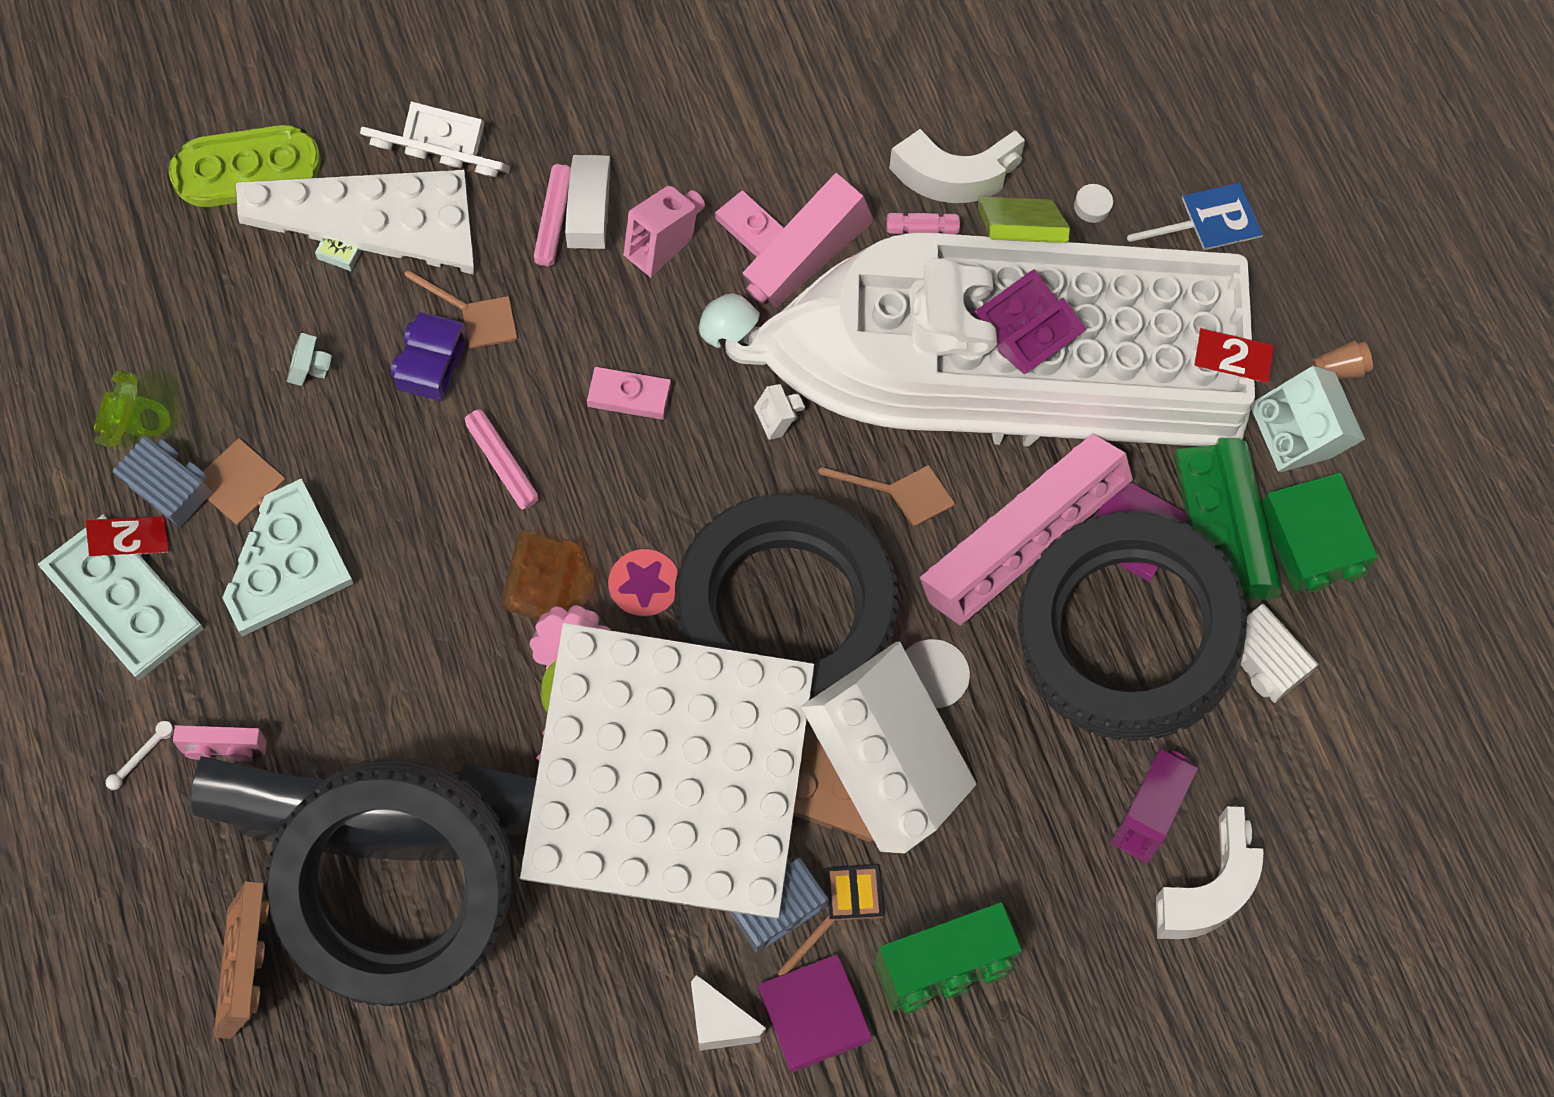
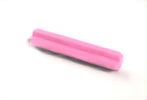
(552, 215)
(501, 459)

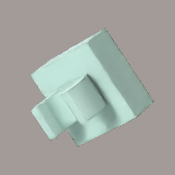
(307, 361)

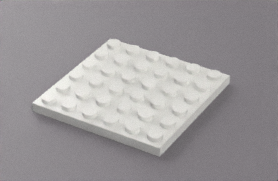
(668, 772)

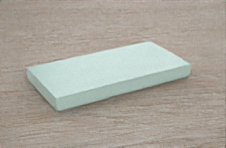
(122, 603)

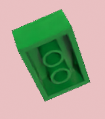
(947, 959)

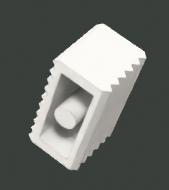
(1273, 656)

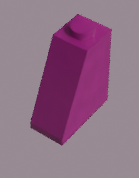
(1154, 805)

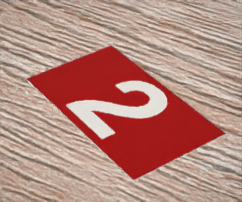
(1234, 355)
(126, 536)

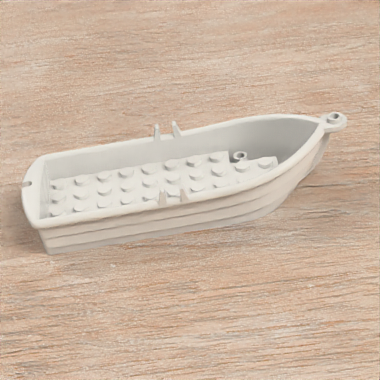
(1120, 378)

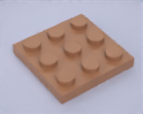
(240, 960)

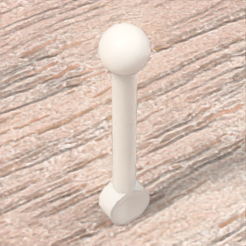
(163, 731)

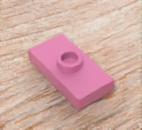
(748, 223)
(629, 393)

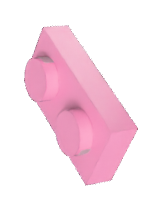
(235, 743)

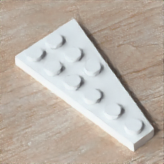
(382, 214)

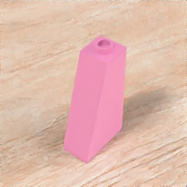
(808, 241)

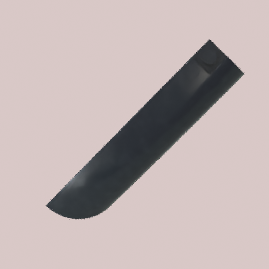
(262, 800)

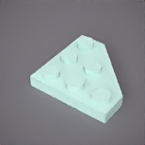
(284, 562)

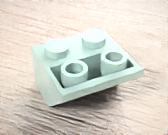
(1306, 419)

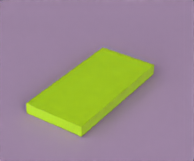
(1023, 219)

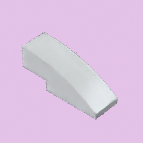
(588, 202)

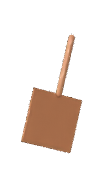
(240, 481)

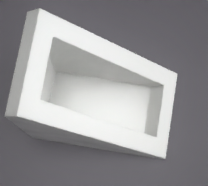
(721, 1021)

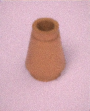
(1347, 360)

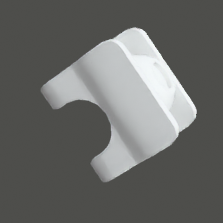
(938, 310)

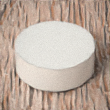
(1093, 203)

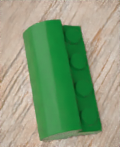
(1227, 508)

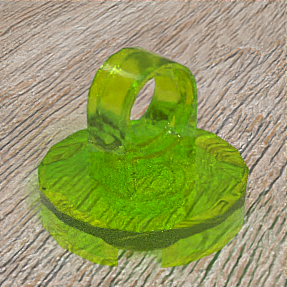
(122, 410)

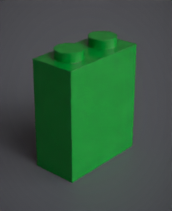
(1318, 533)

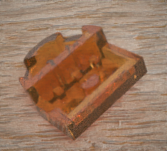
(545, 576)

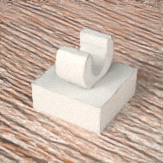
(777, 410)

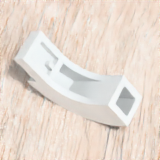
(954, 177)
(1199, 910)

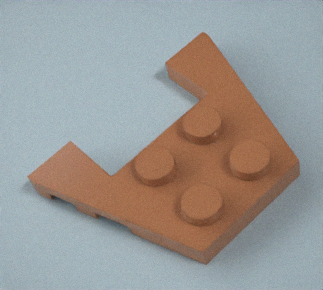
(821, 793)

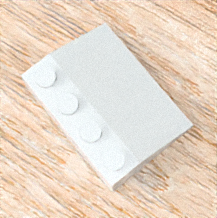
(890, 750)

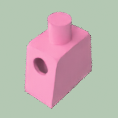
(661, 228)

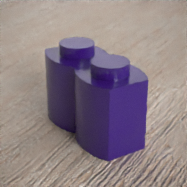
(429, 356)

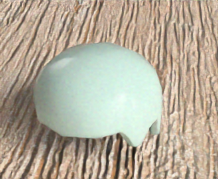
(727, 318)

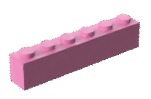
(1025, 527)

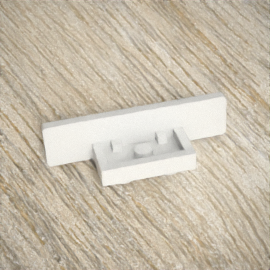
(441, 134)

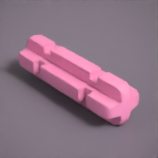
(922, 223)

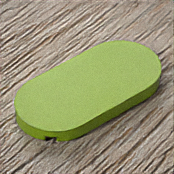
(213, 164)

